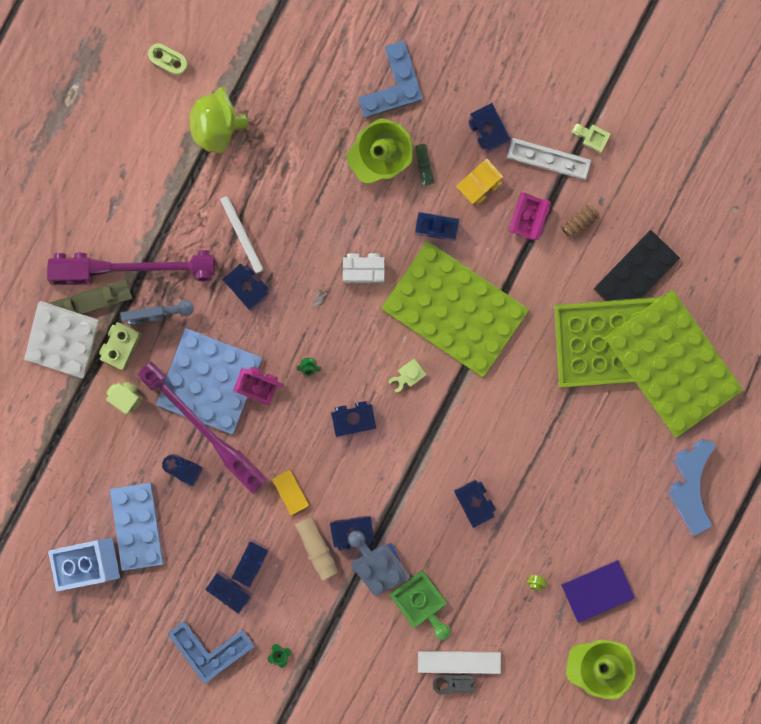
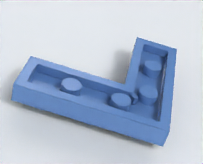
(407, 86)
(205, 663)

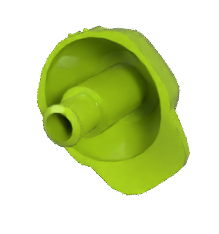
(214, 120)
(380, 151)
(601, 668)

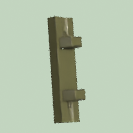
(97, 298)

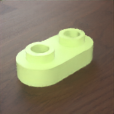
(168, 60)

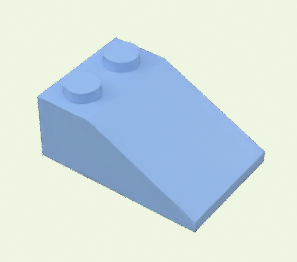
(84, 564)

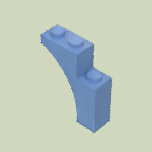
(687, 494)

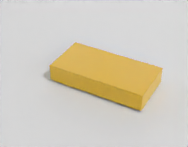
(290, 492)

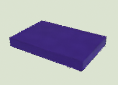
(597, 591)

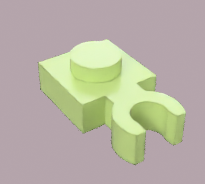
(409, 373)

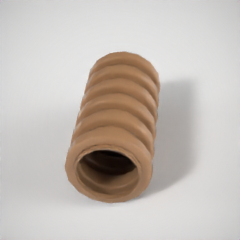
(580, 221)

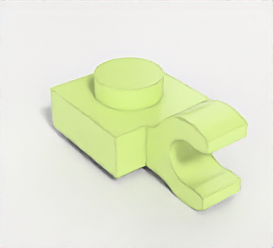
(594, 137)

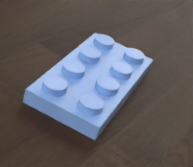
(136, 526)

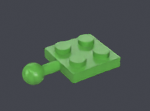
(420, 600)

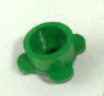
(308, 366)
(273, 658)

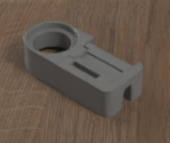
(456, 683)

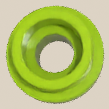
(536, 582)

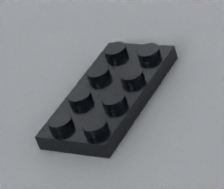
(638, 270)

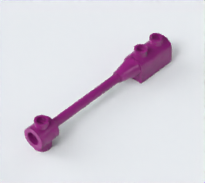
(81, 269)
(234, 460)

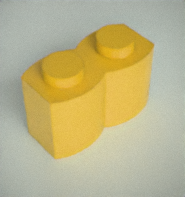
(479, 182)

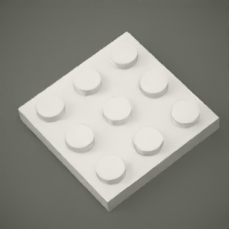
(61, 339)

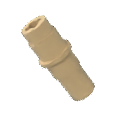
(316, 549)

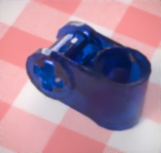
(185, 471)

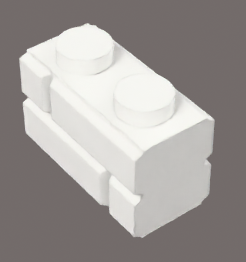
(363, 269)

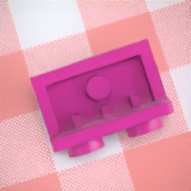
(529, 216)
(256, 386)

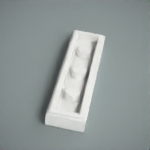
(549, 159)
(242, 235)
(459, 662)

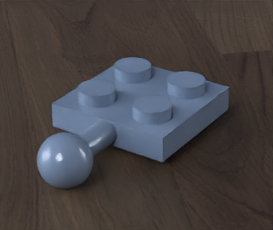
(156, 314)
(377, 568)

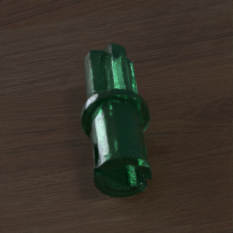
(424, 164)

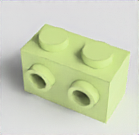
(120, 345)
(124, 397)

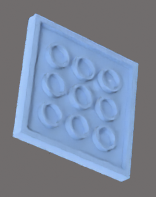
(205, 380)

